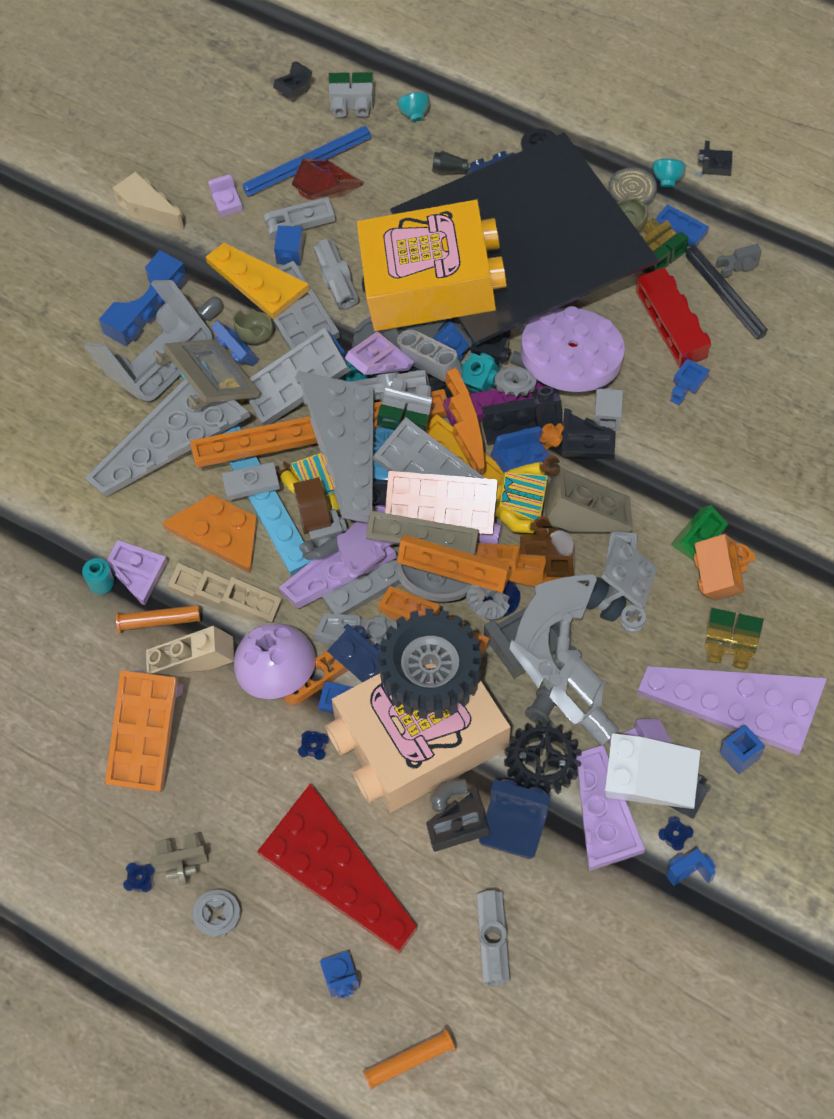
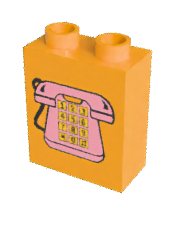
(429, 265)

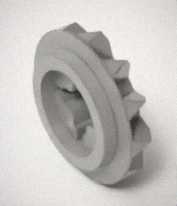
(524, 381)
(488, 609)
(215, 900)

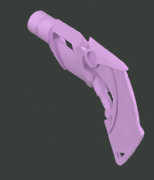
(364, 553)

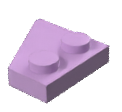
(378, 356)
(136, 568)

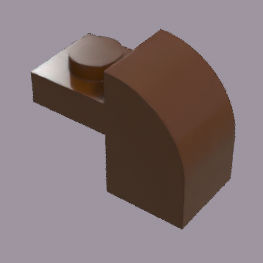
(311, 505)
(557, 549)

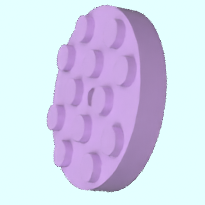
(572, 349)

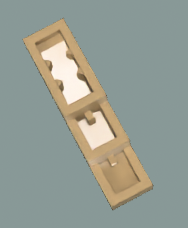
(224, 594)

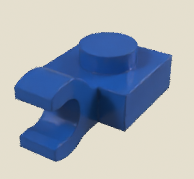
(688, 377)

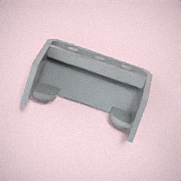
(143, 376)

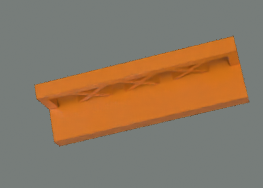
(454, 563)

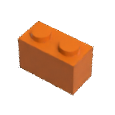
(719, 567)

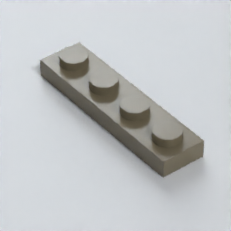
(392, 527)

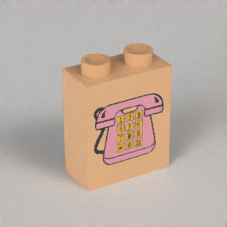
(410, 754)

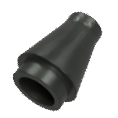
(448, 163)

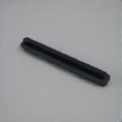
(726, 292)

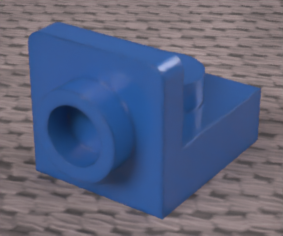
(340, 975)

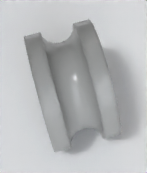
(635, 626)

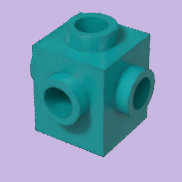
(479, 372)

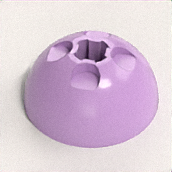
(273, 661)

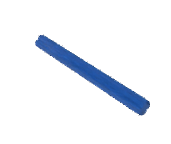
(290, 168)

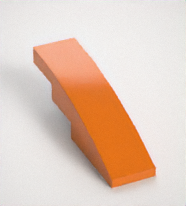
(467, 429)
(525, 568)
(400, 603)

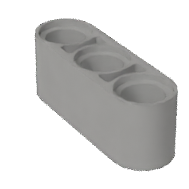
(429, 354)

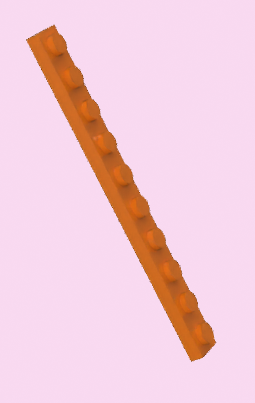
(275, 437)

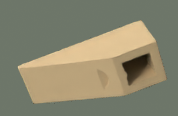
(145, 203)
(191, 653)

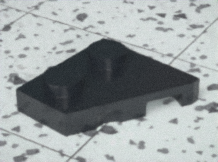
(458, 822)

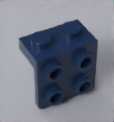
(515, 818)

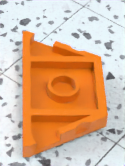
(217, 529)

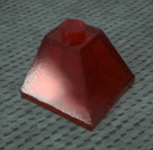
(323, 178)

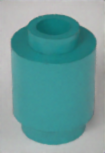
(98, 576)

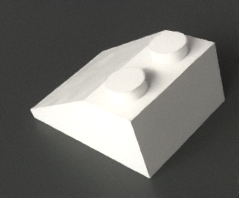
(652, 771)

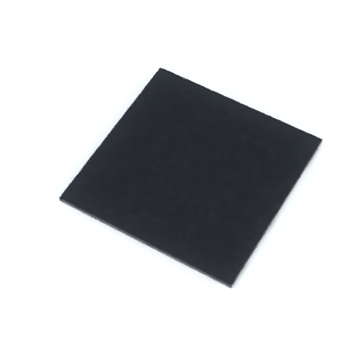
(554, 232)

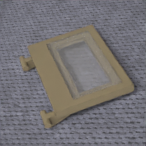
(208, 371)

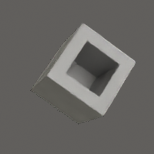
(608, 408)

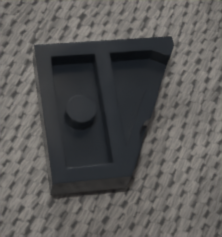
(586, 438)

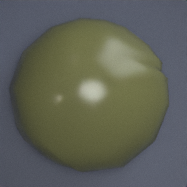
(635, 211)
(252, 327)

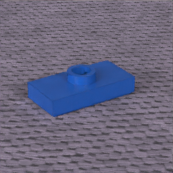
(682, 222)

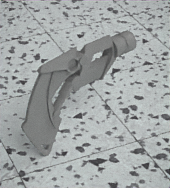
(555, 603)

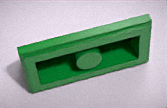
(703, 526)

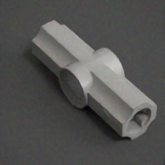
(335, 274)
(384, 380)
(493, 956)

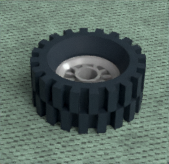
(429, 634)

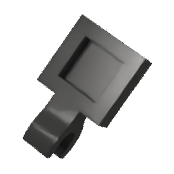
(742, 259)

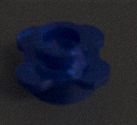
(309, 738)
(670, 839)
(142, 885)

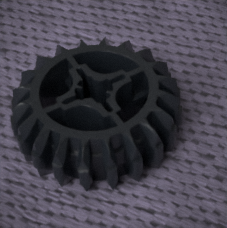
(531, 757)

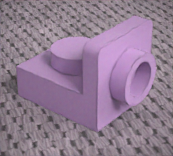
(225, 195)

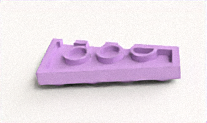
(323, 577)
(606, 821)

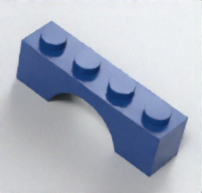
(126, 320)

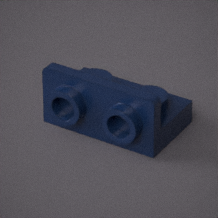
(356, 653)

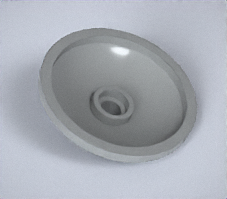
(430, 585)

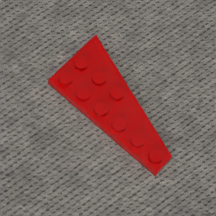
(327, 862)

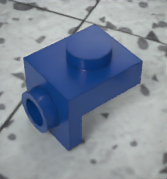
(452, 338)
(684, 866)

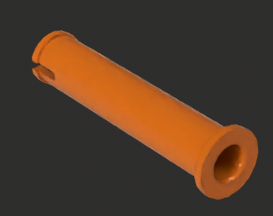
(157, 618)
(409, 1059)

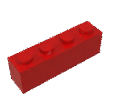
(673, 317)

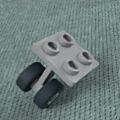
(628, 576)

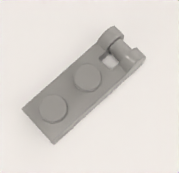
(302, 215)

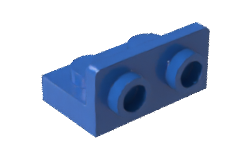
(519, 449)

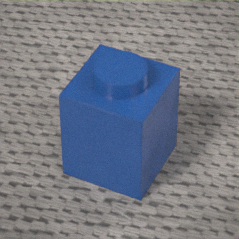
(289, 244)
(742, 749)

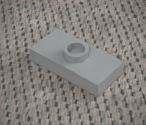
(250, 481)

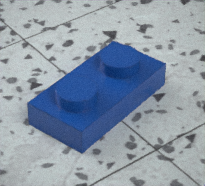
(228, 338)

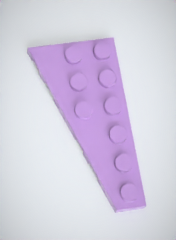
(771, 705)

